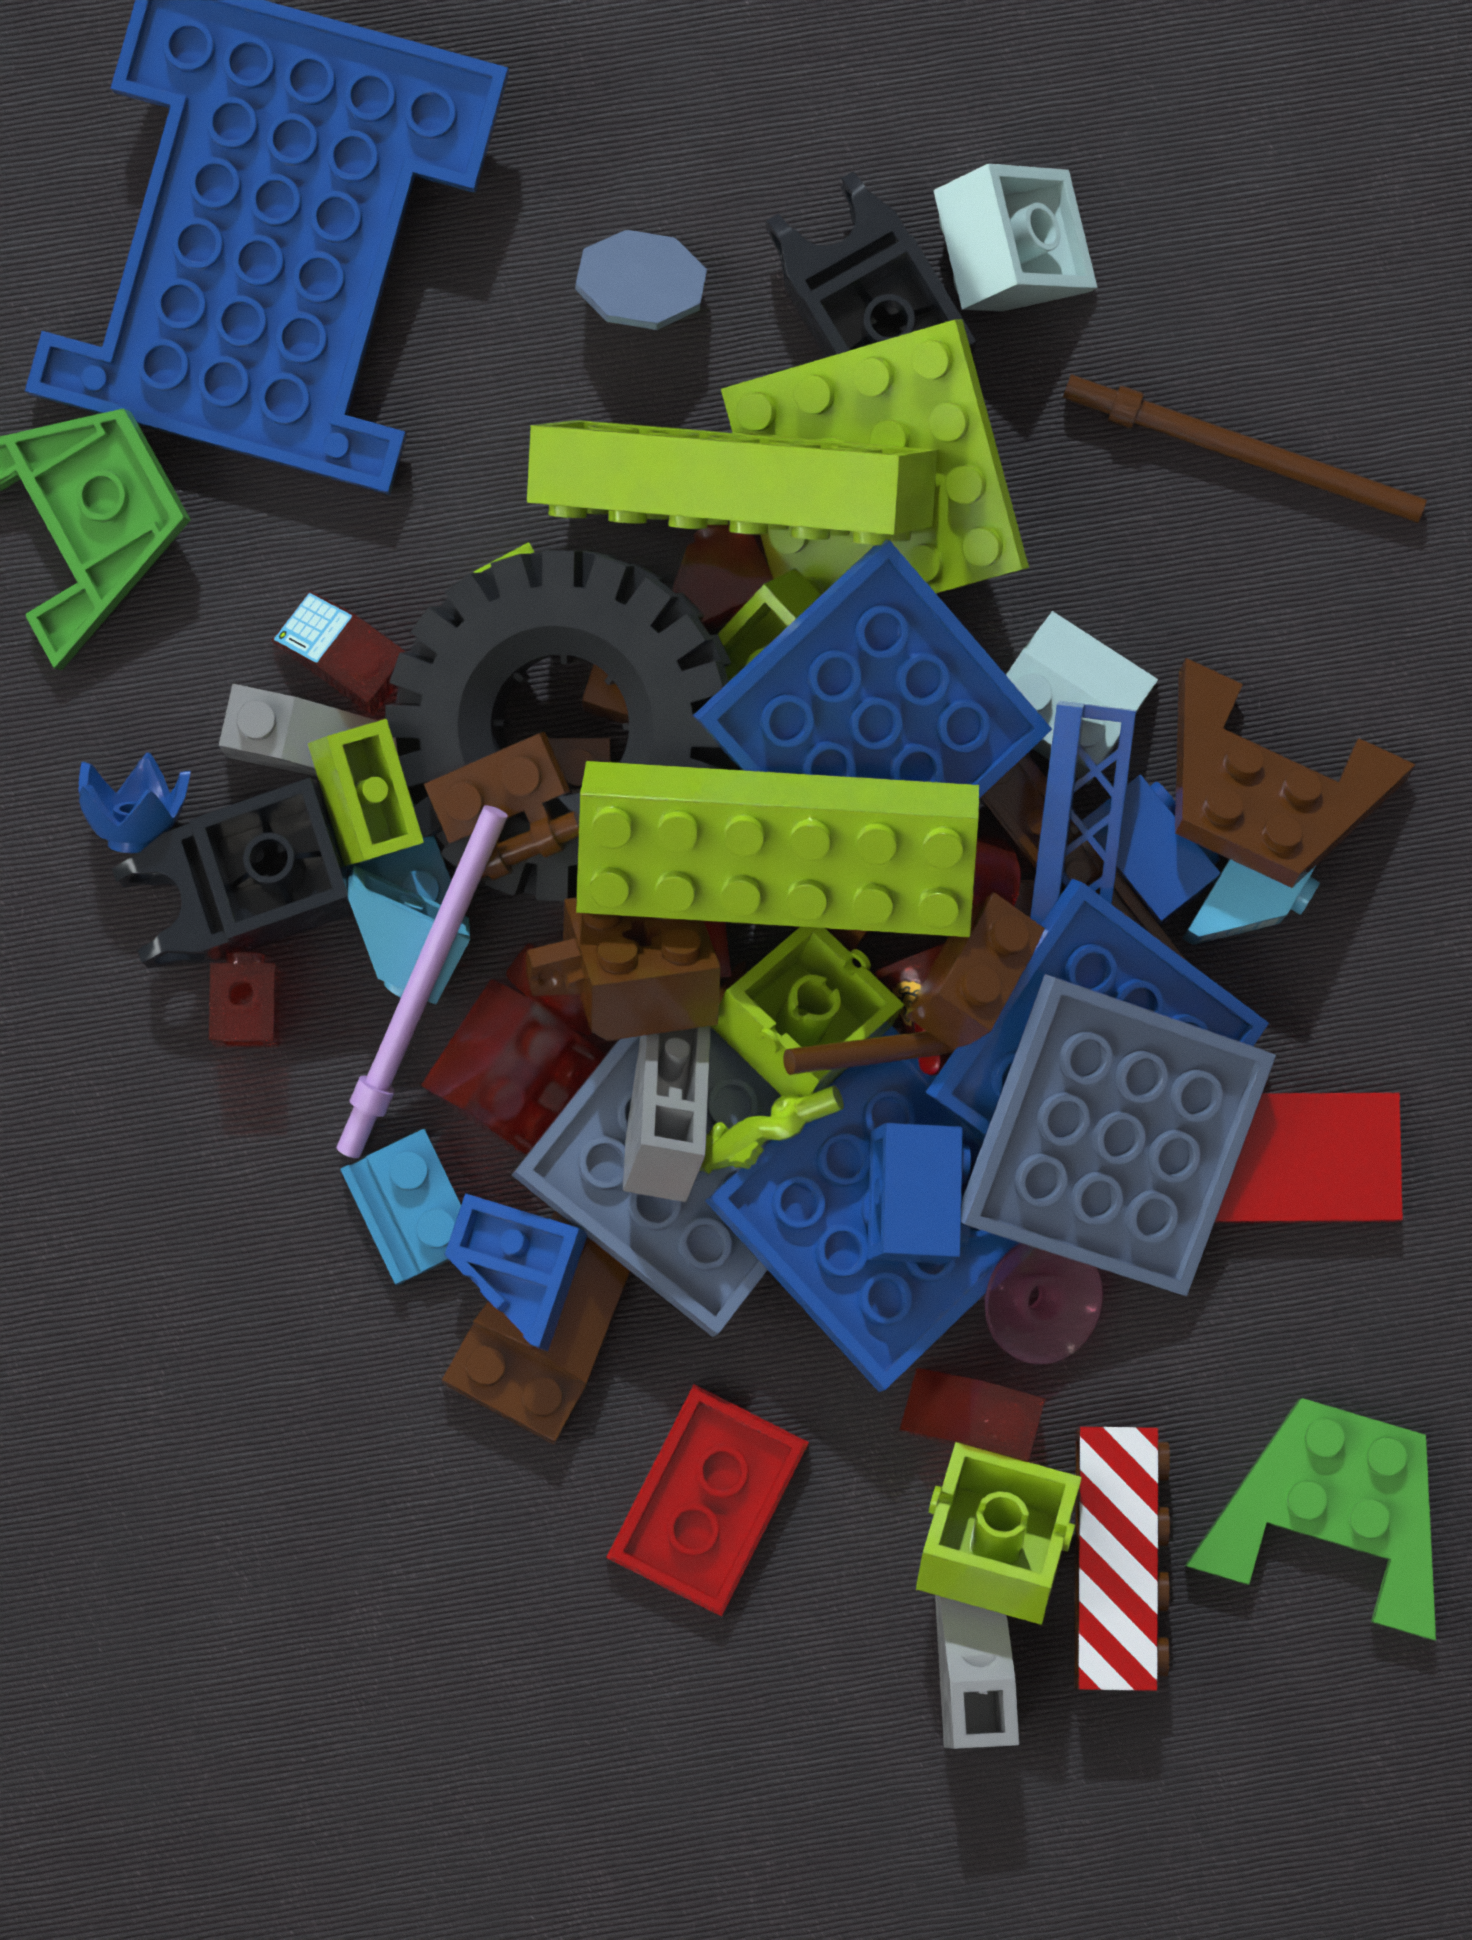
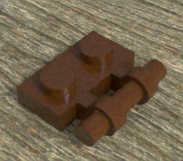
(516, 782)

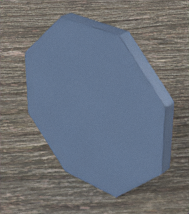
(641, 279)

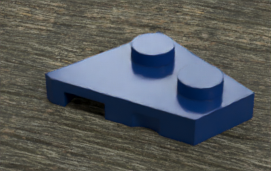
(517, 1263)

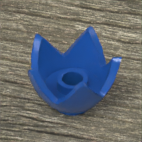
(137, 810)

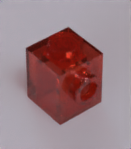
(244, 1001)

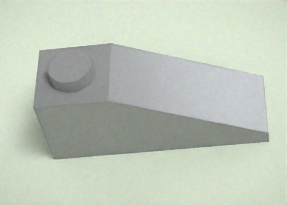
(276, 728)
(668, 1114)

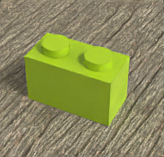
(365, 792)

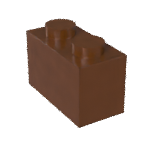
(976, 974)

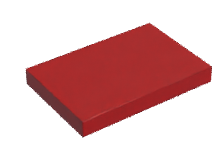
(1318, 1161)
(707, 1500)

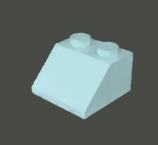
(1014, 237)
(1077, 668)

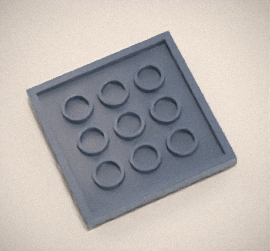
(1115, 1136)
(666, 1243)

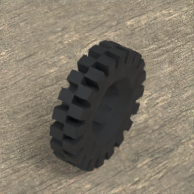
(527, 611)

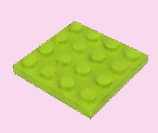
(900, 394)

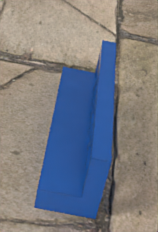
(1059, 802)

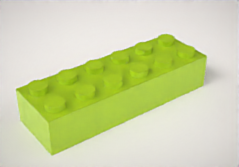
(734, 477)
(777, 848)

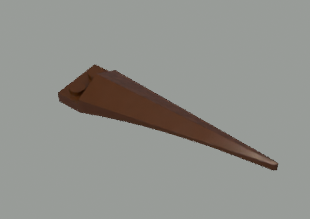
(537, 1385)

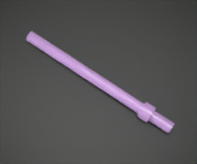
(374, 1091)

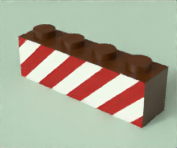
(1118, 1558)

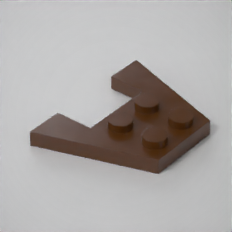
(1258, 802)

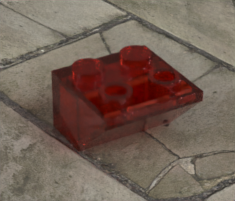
(512, 1067)

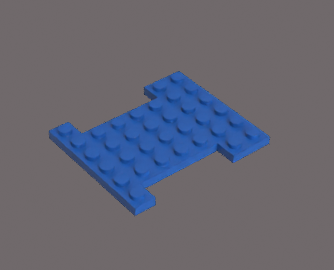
(271, 227)

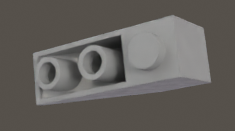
(975, 1676)

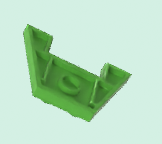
(104, 510)
(1344, 1485)

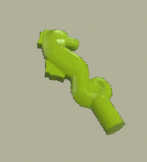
(742, 1143)

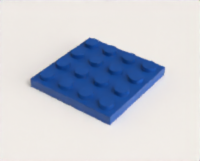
(875, 689)
(1103, 951)
(809, 1216)

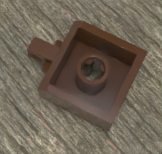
(631, 972)

